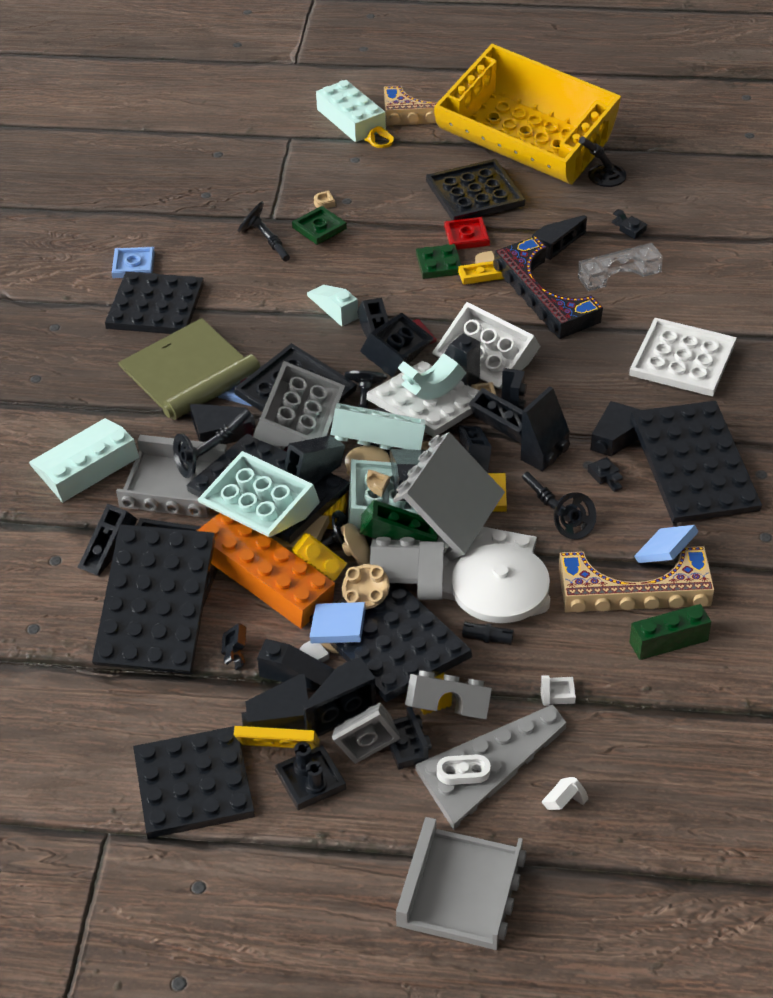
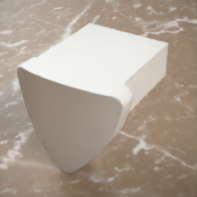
(557, 690)
(563, 792)

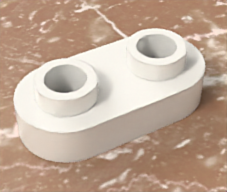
(462, 769)

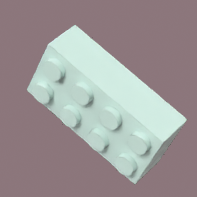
(350, 110)
(377, 427)

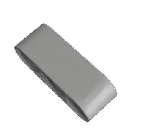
(430, 570)

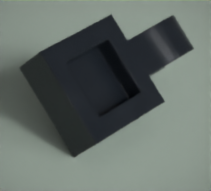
(630, 226)
(606, 471)
(232, 643)

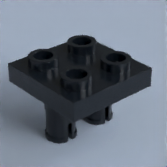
(309, 775)

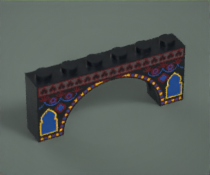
(561, 314)

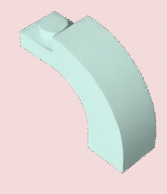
(434, 382)

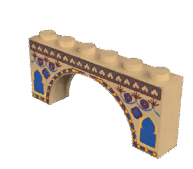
(406, 110)
(590, 590)

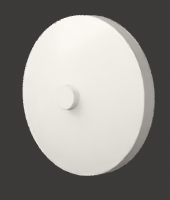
(500, 583)

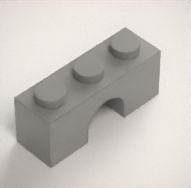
(470, 697)

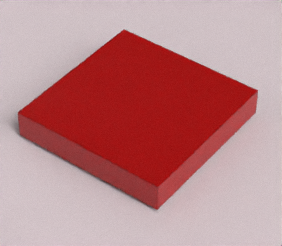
(467, 233)

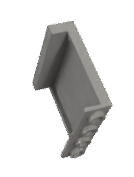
(158, 484)
(451, 493)
(460, 887)

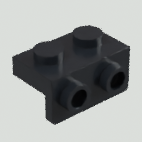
(514, 387)
(413, 744)

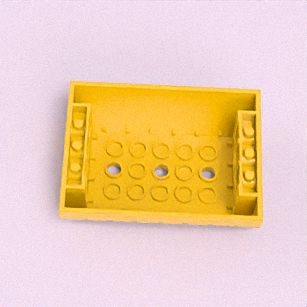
(531, 100)

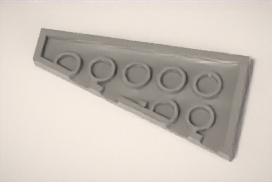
(506, 751)

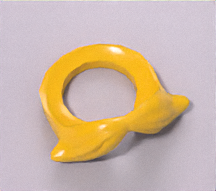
(382, 132)

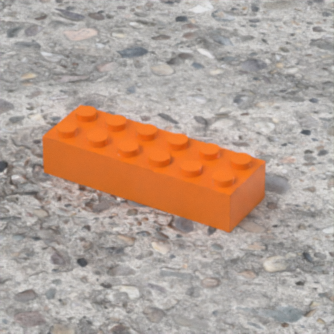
(268, 570)

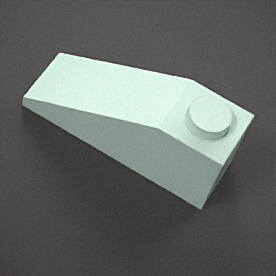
(336, 303)

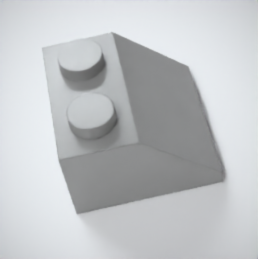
(397, 558)
(366, 733)

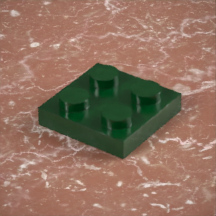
(319, 225)
(438, 261)

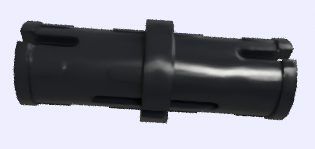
(488, 633)

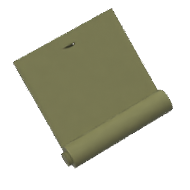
(188, 368)

